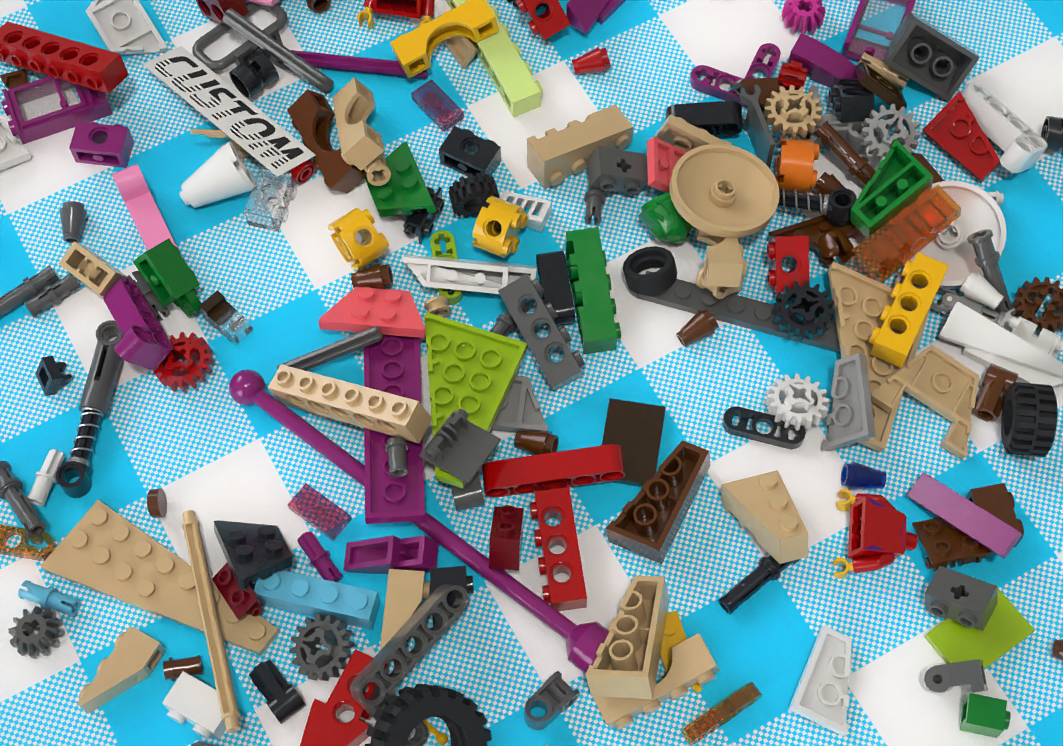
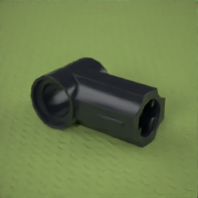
(280, 695)

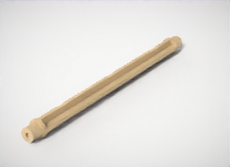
(211, 622)

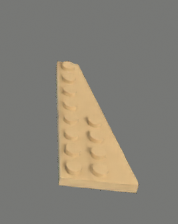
(131, 566)

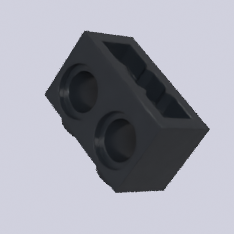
(851, 100)

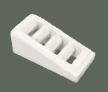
(534, 204)

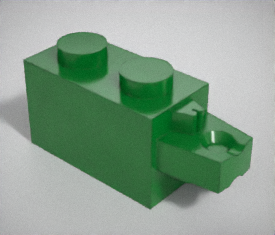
(169, 277)

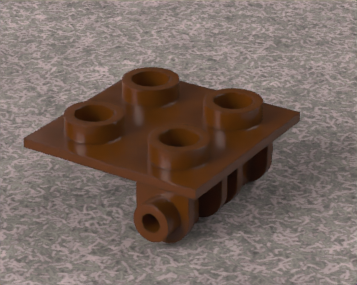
(947, 545)

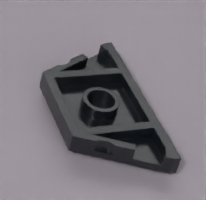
(252, 550)

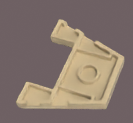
(942, 386)

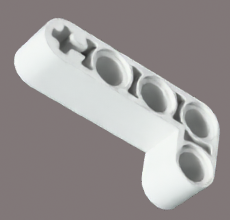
(1018, 140)

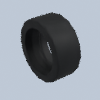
(654, 282)

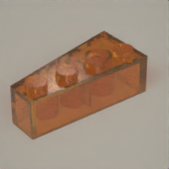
(906, 234)

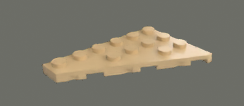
(858, 311)

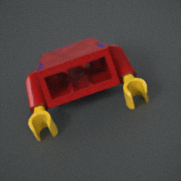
(402, 8)
(875, 533)

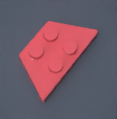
(370, 307)

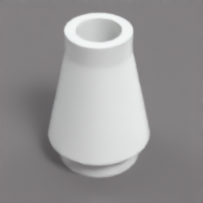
(981, 291)

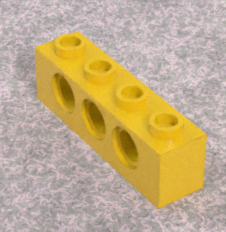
(893, 346)

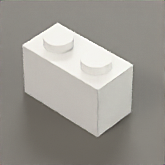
(196, 704)

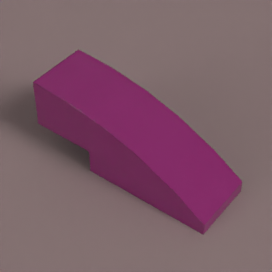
(821, 61)
(391, 552)

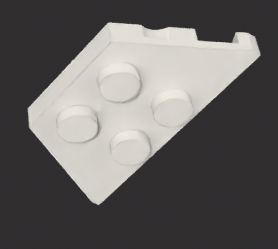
(125, 27)

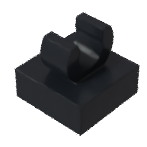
(50, 375)

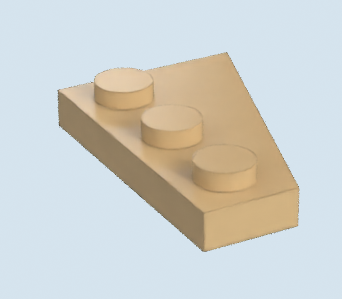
(684, 135)

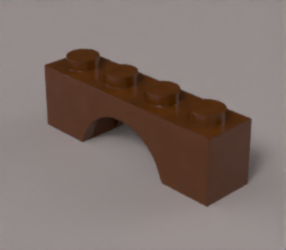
(312, 119)

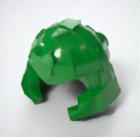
(665, 220)

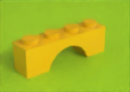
(469, 20)

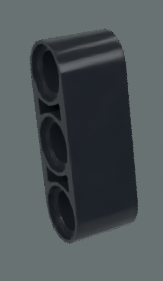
(718, 117)
(556, 284)

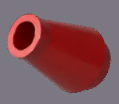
(592, 62)

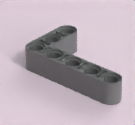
(404, 660)

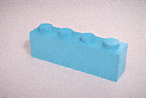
(319, 596)

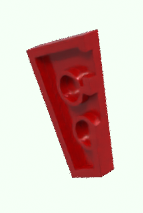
(962, 138)

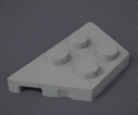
(520, 409)

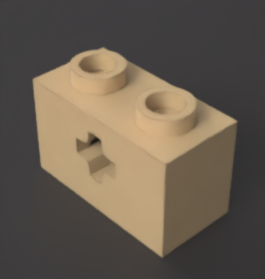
(90, 268)

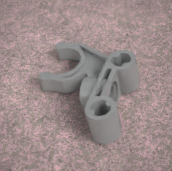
(847, 130)

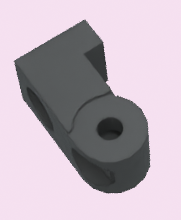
(946, 676)

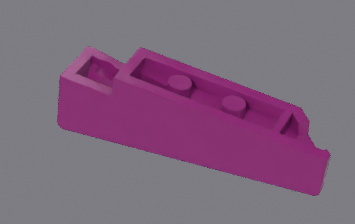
(584, 13)

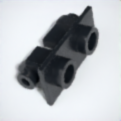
(422, 223)

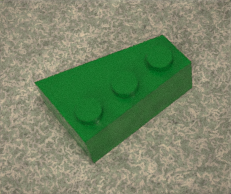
(892, 188)

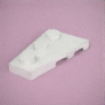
(824, 682)

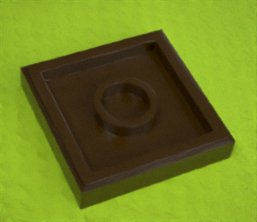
(880, 86)

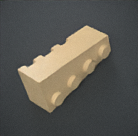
(567, 150)

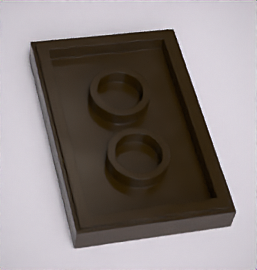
(639, 432)

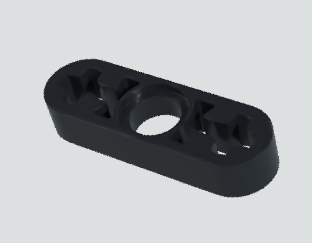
(752, 434)

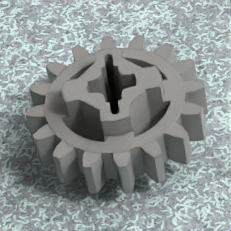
(879, 128)

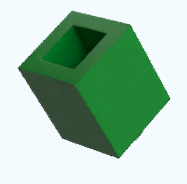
(984, 715)

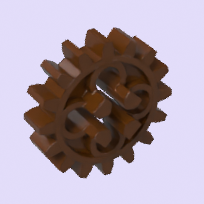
(1038, 291)

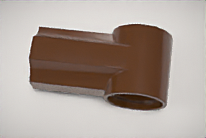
(993, 393)

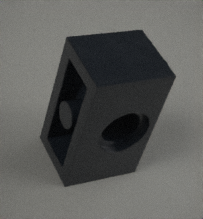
(459, 143)

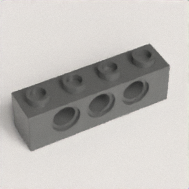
(515, 297)

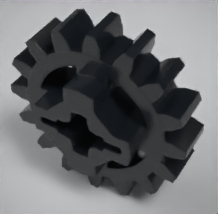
(806, 307)

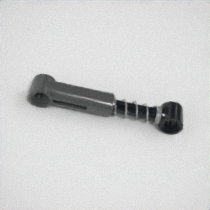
(834, 206)
(94, 406)

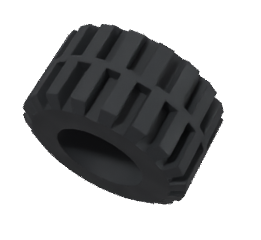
(1029, 419)

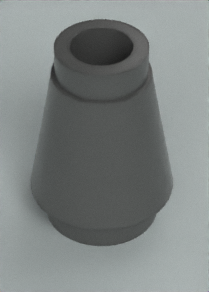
(72, 220)

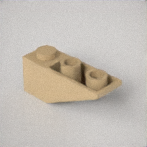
(128, 664)

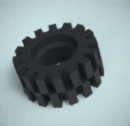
(471, 194)

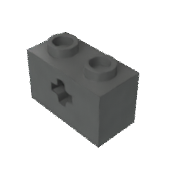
(617, 170)
(961, 598)

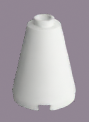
(218, 178)

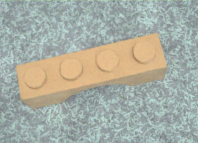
(358, 140)
(722, 260)
(690, 665)

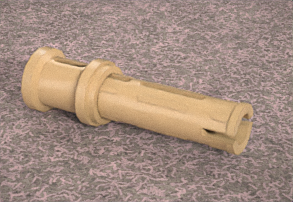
(377, 171)

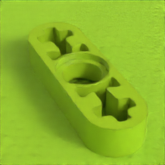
(443, 235)

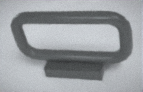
(248, 48)

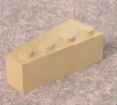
(631, 653)

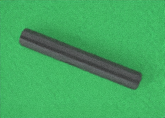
(336, 349)

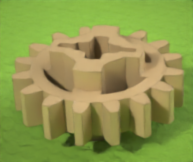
(792, 112)

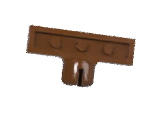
(824, 237)

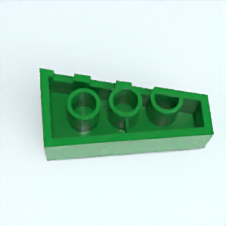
(591, 291)

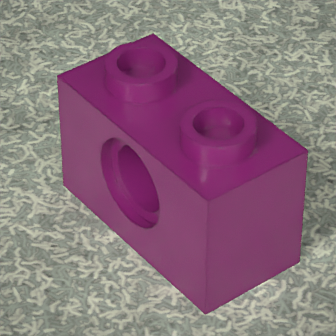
(88, 146)

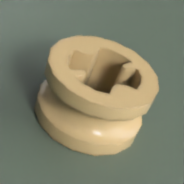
(438, 306)

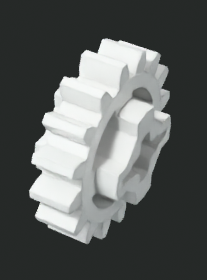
(797, 402)

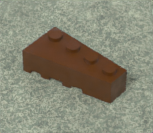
(658, 510)

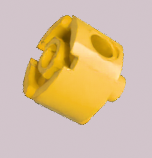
(487, 227)
(344, 238)

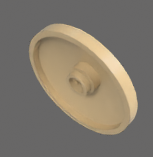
(724, 190)

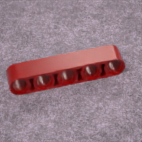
(553, 470)

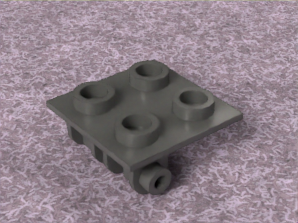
(460, 447)

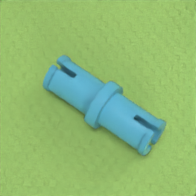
(49, 598)

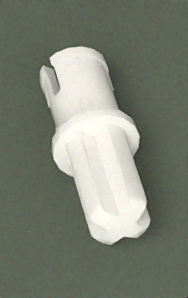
(46, 478)

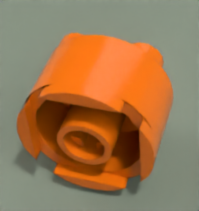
(795, 165)

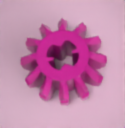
(803, 15)

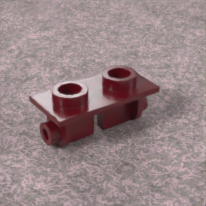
(238, 600)

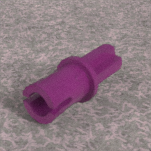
(319, 557)

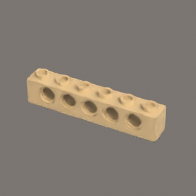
(350, 403)

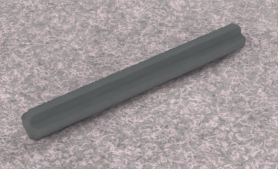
(278, 50)

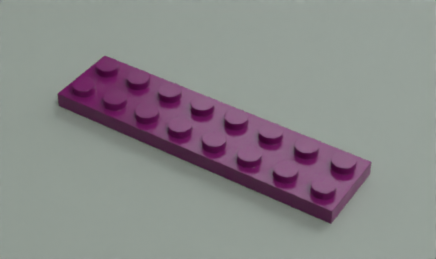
(393, 368)

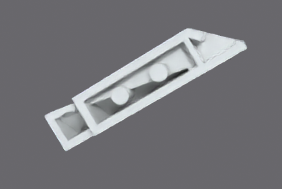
(466, 274)
(990, 343)

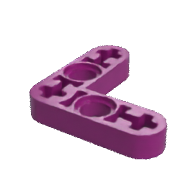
(722, 77)

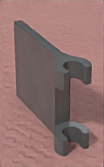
(757, 127)

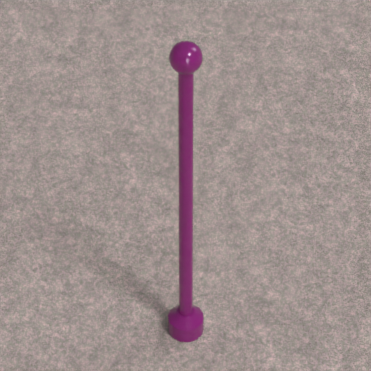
(582, 642)

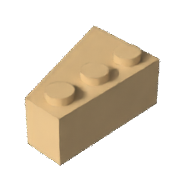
(769, 513)

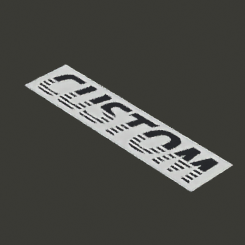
(229, 110)

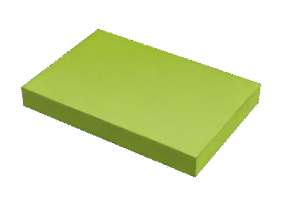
(1002, 633)

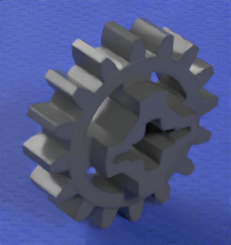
(317, 662)

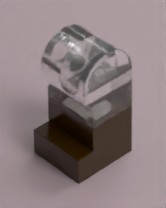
(225, 318)

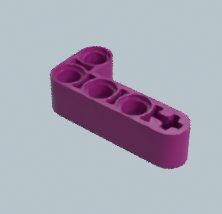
(143, 337)

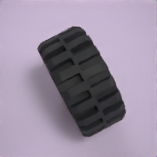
(428, 701)

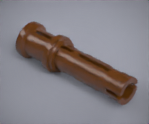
(855, 169)

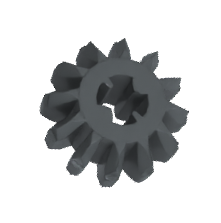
(31, 643)

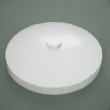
(951, 246)

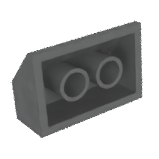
(930, 56)

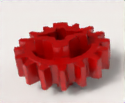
(192, 351)

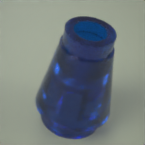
(858, 476)

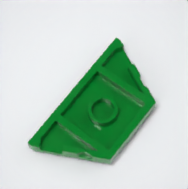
(405, 187)

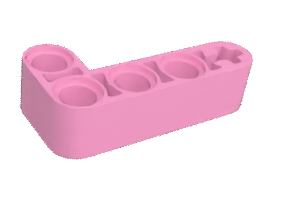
(142, 206)

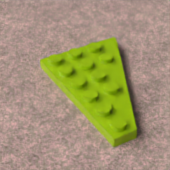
(468, 372)

